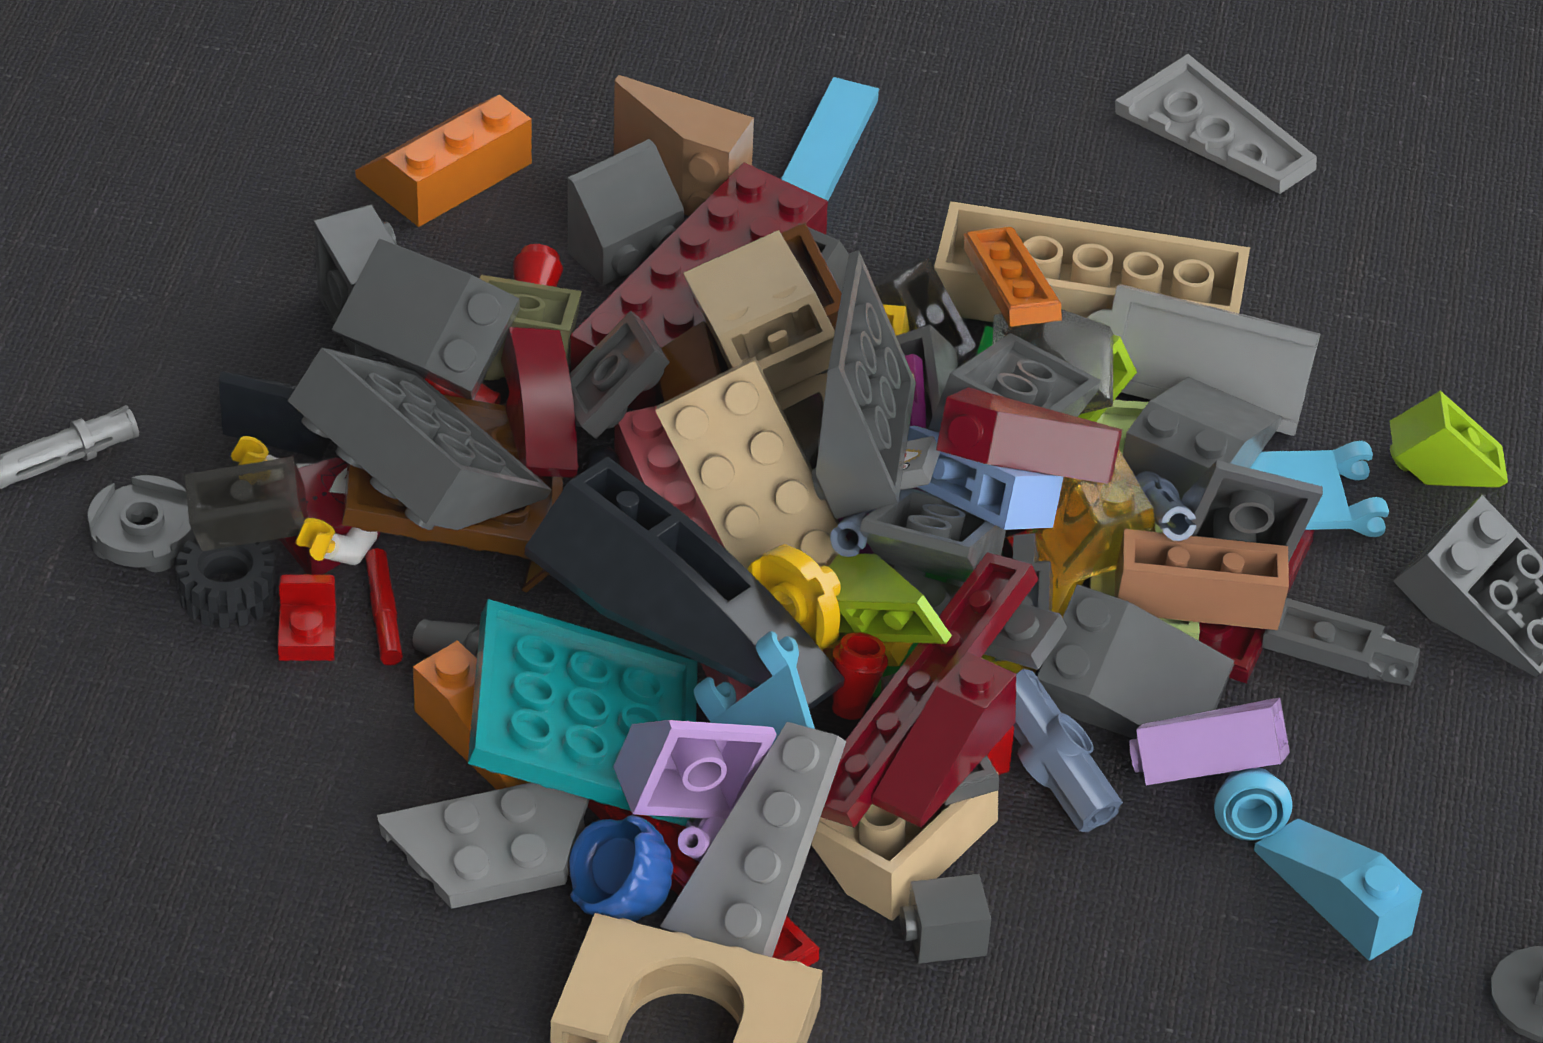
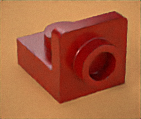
(307, 618)

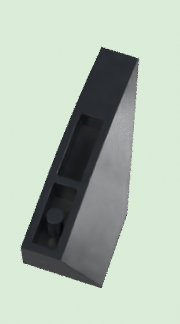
(668, 579)

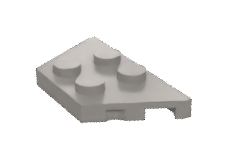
(490, 841)

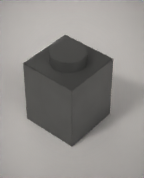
(947, 918)

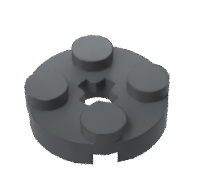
(135, 545)

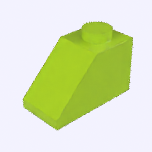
(1446, 446)

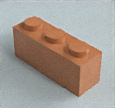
(1203, 579)

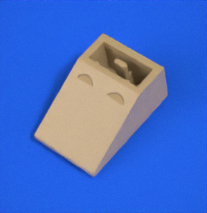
(764, 310)

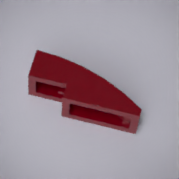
(540, 401)

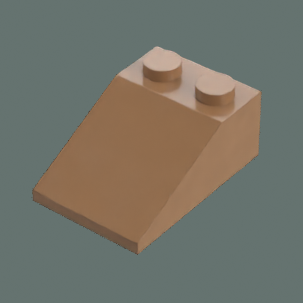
(694, 138)

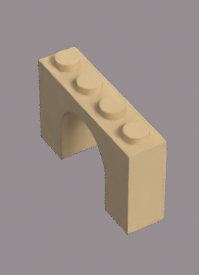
(633, 964)

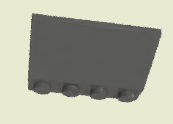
(864, 404)
(412, 442)

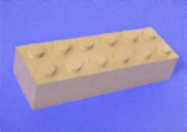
(1089, 261)

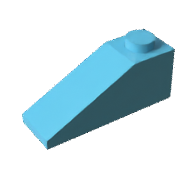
(1345, 884)

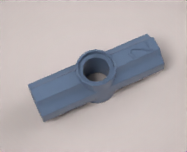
(1059, 756)

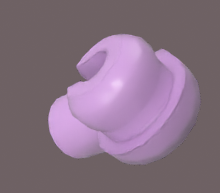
(699, 836)

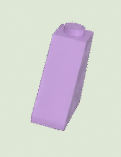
(1211, 742)

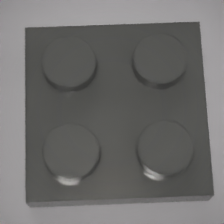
(616, 374)

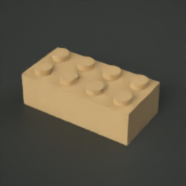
(748, 466)

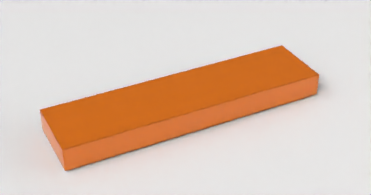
(1012, 276)

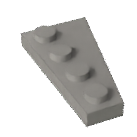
(1216, 122)
(759, 853)

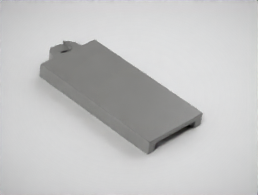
(1218, 347)

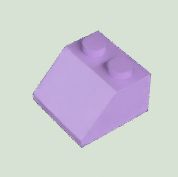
(689, 766)

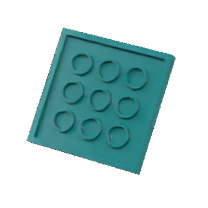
(563, 699)

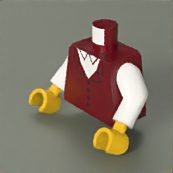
(322, 538)

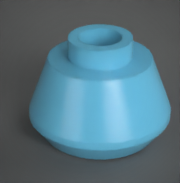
(1252, 804)

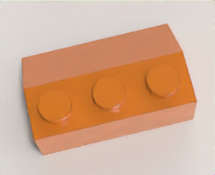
(452, 160)

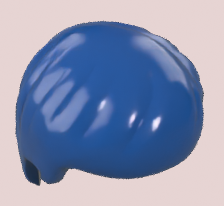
(620, 868)

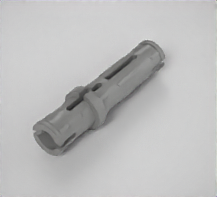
(78, 441)

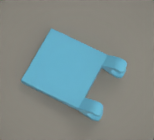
(1324, 470)
(771, 703)

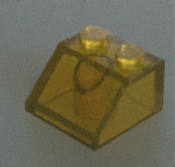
(1092, 524)

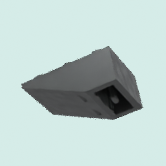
(1482, 585)

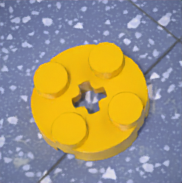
(802, 590)

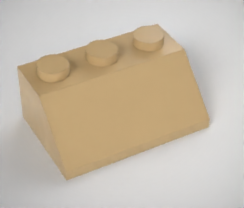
(887, 852)

